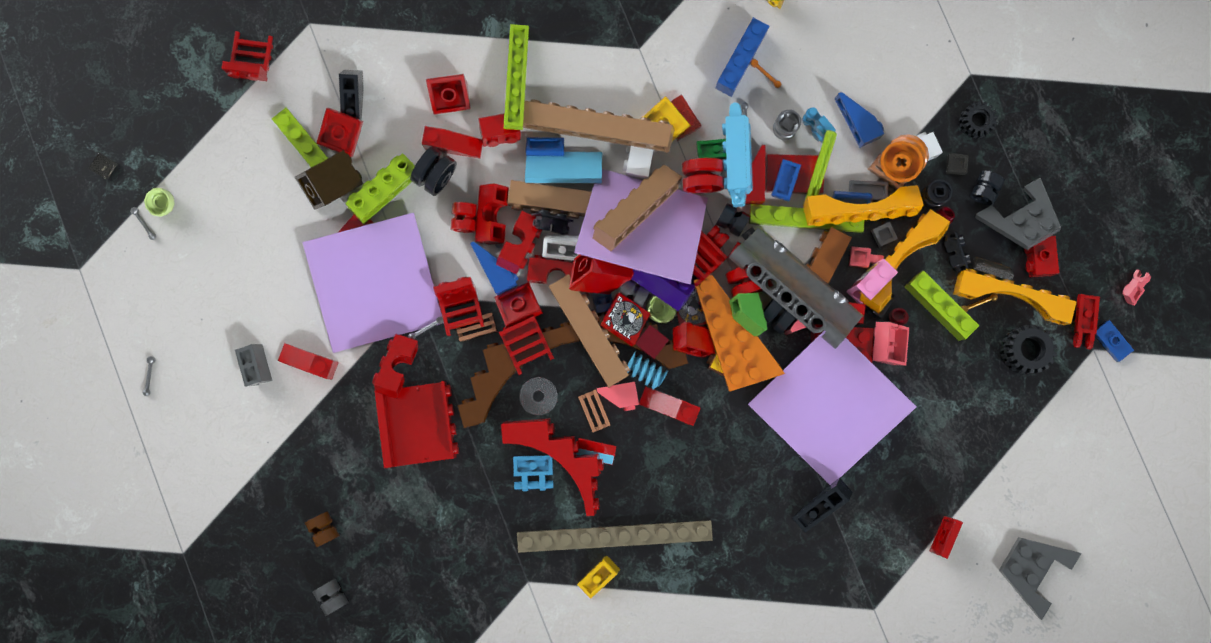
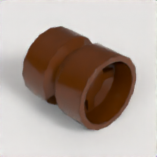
(322, 529)

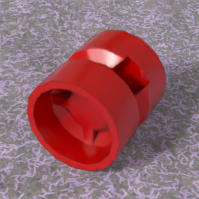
(468, 212)

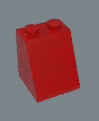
(597, 275)

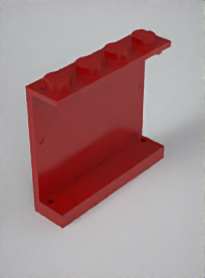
(417, 425)

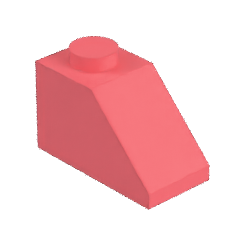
(621, 395)

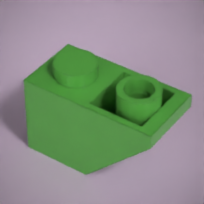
(748, 312)

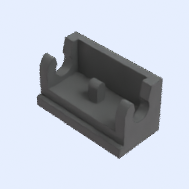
(253, 365)

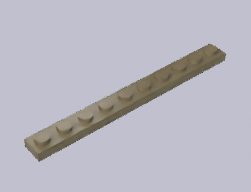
(614, 536)

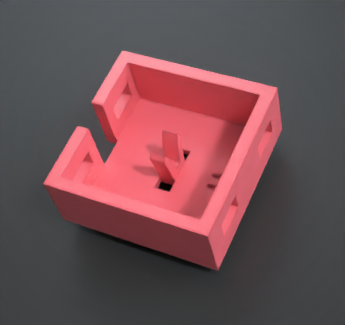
(890, 343)

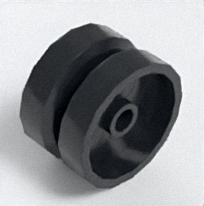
(433, 171)
(784, 318)

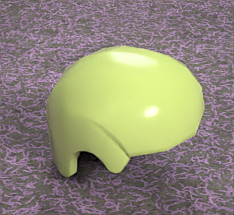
(159, 202)
(659, 310)

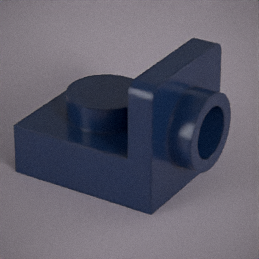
(601, 302)

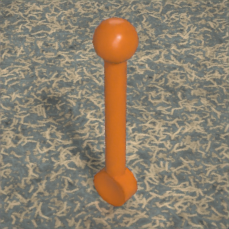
(754, 63)

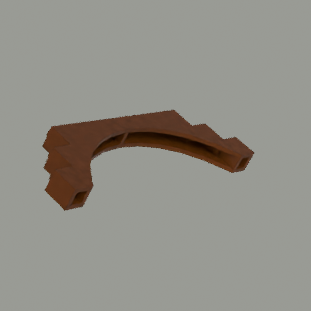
(501, 367)

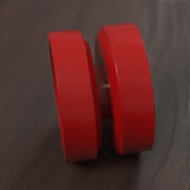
(703, 175)
(747, 285)

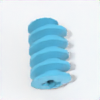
(646, 371)

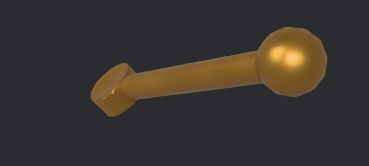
(993, 297)

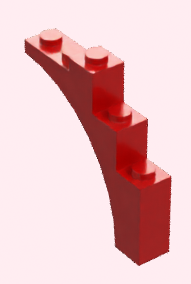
(563, 449)

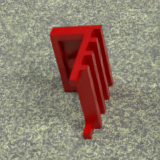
(248, 70)
(708, 257)
(458, 293)
(520, 331)

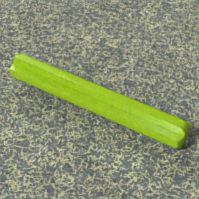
(822, 162)

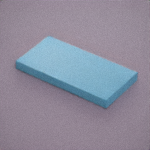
(570, 168)

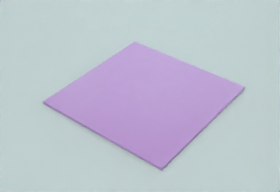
(661, 244)
(372, 282)
(831, 406)

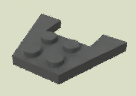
(1028, 224)
(1027, 567)

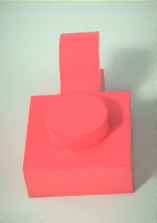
(862, 257)
(1135, 289)

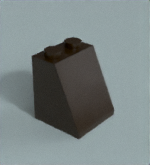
(329, 180)

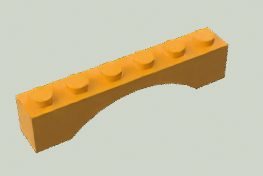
(827, 210)
(927, 232)
(1052, 308)

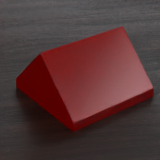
(448, 93)

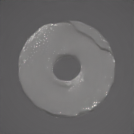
(528, 390)

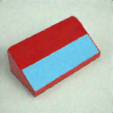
(605, 451)

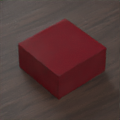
(651, 342)

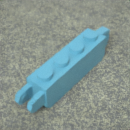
(738, 154)

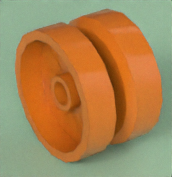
(915, 155)

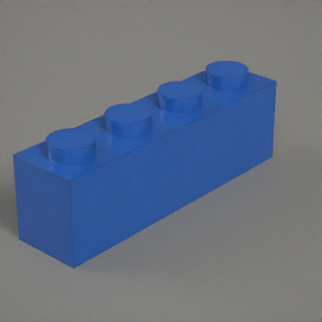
(742, 57)

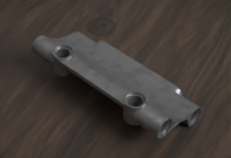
(802, 283)

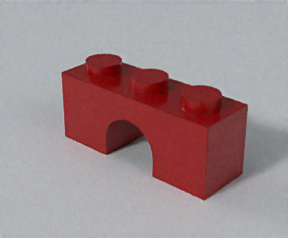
(490, 200)
(513, 255)
(540, 268)
(400, 350)

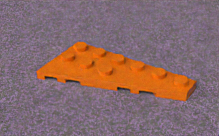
(740, 354)

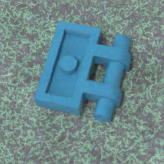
(818, 123)
(533, 466)

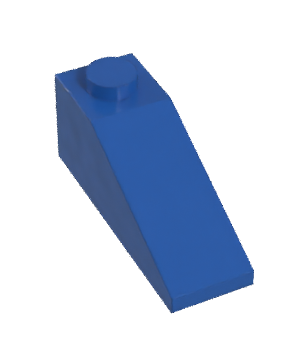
(860, 121)
(500, 278)

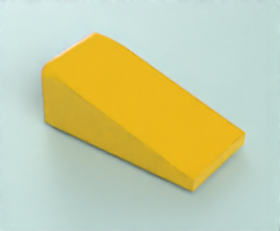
(598, 577)

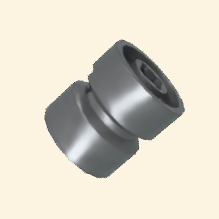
(787, 124)
(634, 293)
(330, 597)

